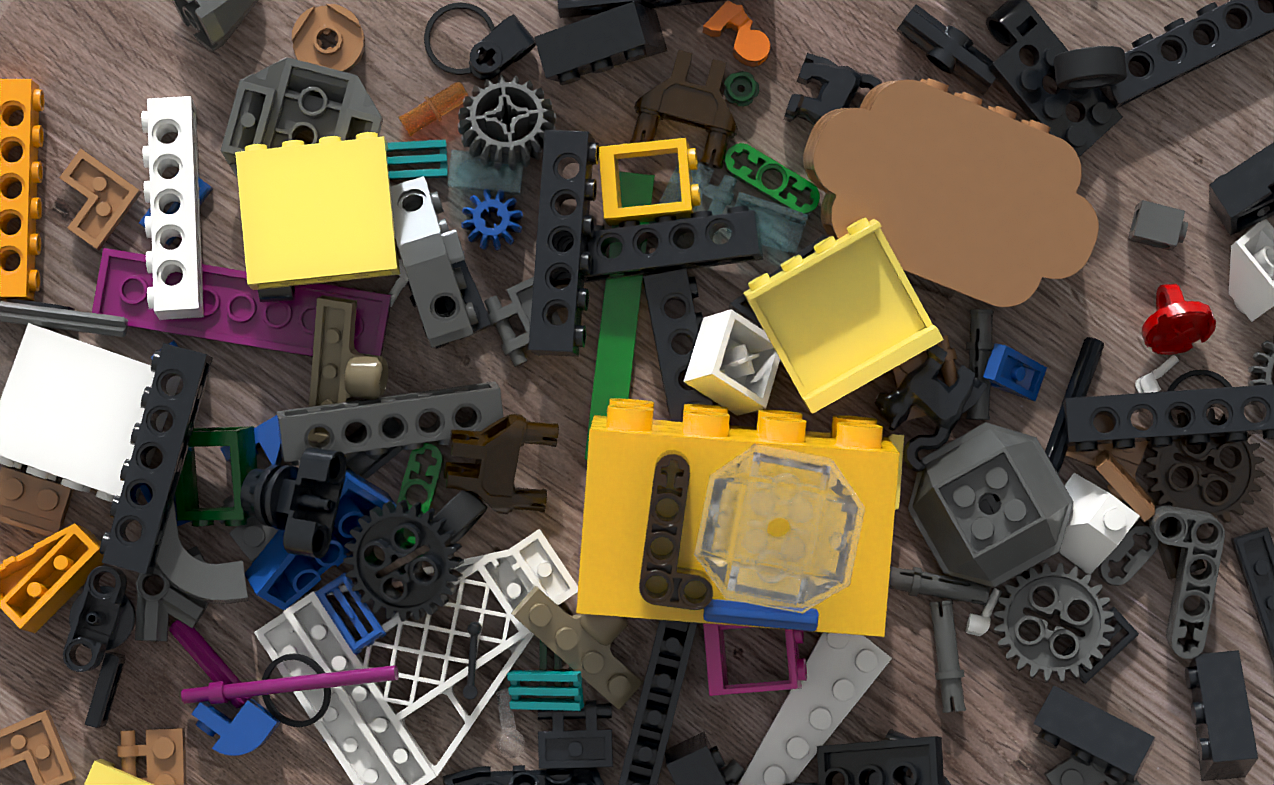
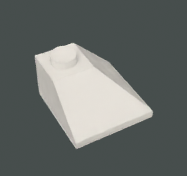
(1253, 271)
(1094, 525)

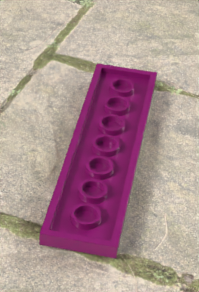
(234, 309)

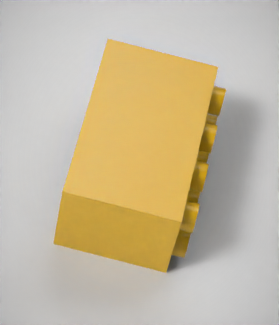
(619, 491)

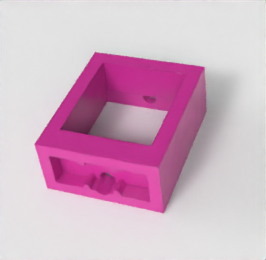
(718, 668)

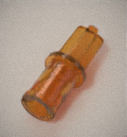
(433, 108)

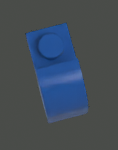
(238, 736)

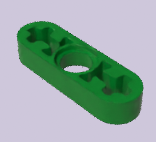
(770, 164)
(414, 465)

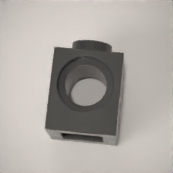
(1158, 225)

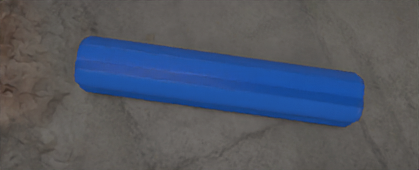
(755, 615)

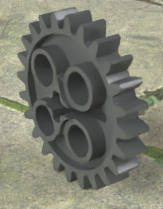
(1040, 653)

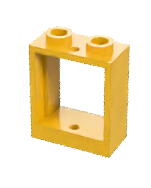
(611, 182)

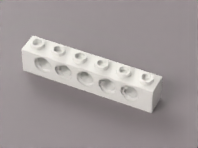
(186, 297)

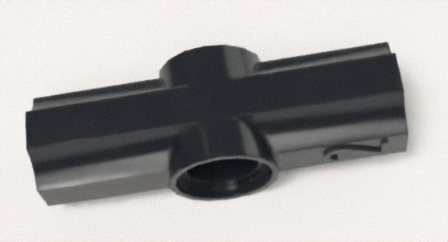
(947, 48)

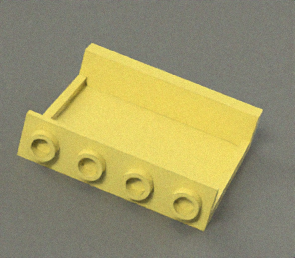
(316, 211)
(841, 314)

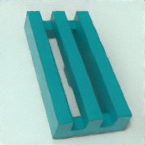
(419, 159)
(516, 690)

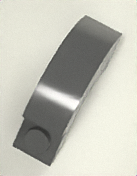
(199, 580)

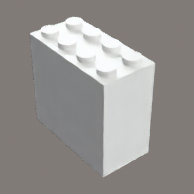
(73, 411)

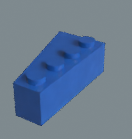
(287, 577)

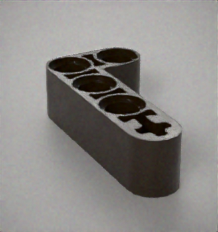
(670, 528)

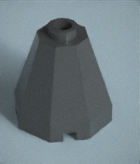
(213, 18)

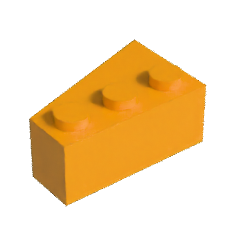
(47, 576)

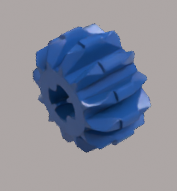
(504, 214)

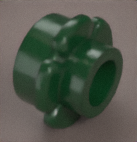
(743, 79)

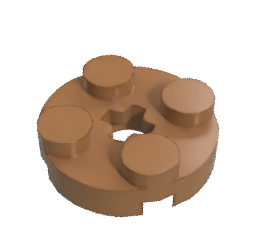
(325, 20)

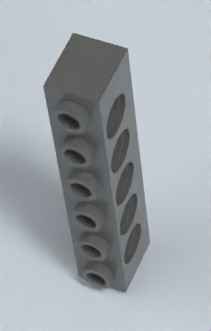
(297, 423)

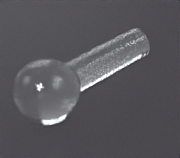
(510, 741)

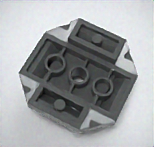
(293, 99)
(1000, 544)

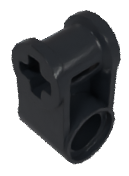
(505, 44)

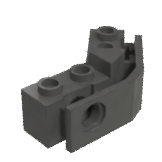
(428, 257)

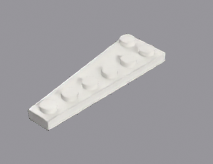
(837, 677)

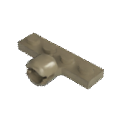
(336, 364)
(582, 643)

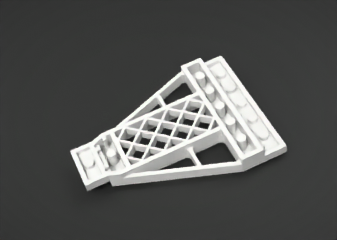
(360, 719)

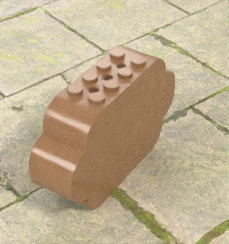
(955, 188)

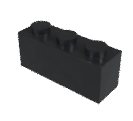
(1093, 735)

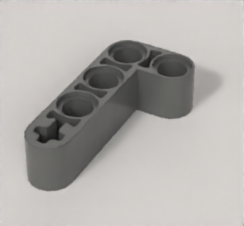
(1188, 584)

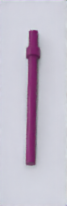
(221, 691)

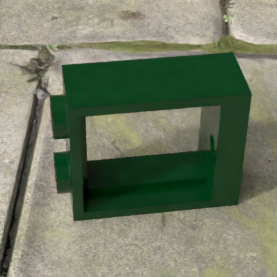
(243, 461)

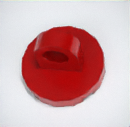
(1177, 322)

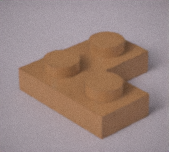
(107, 197)
(40, 745)

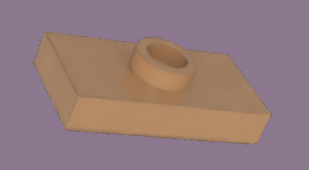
(1124, 486)

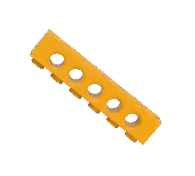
(25, 96)

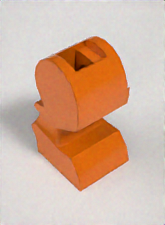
(750, 45)

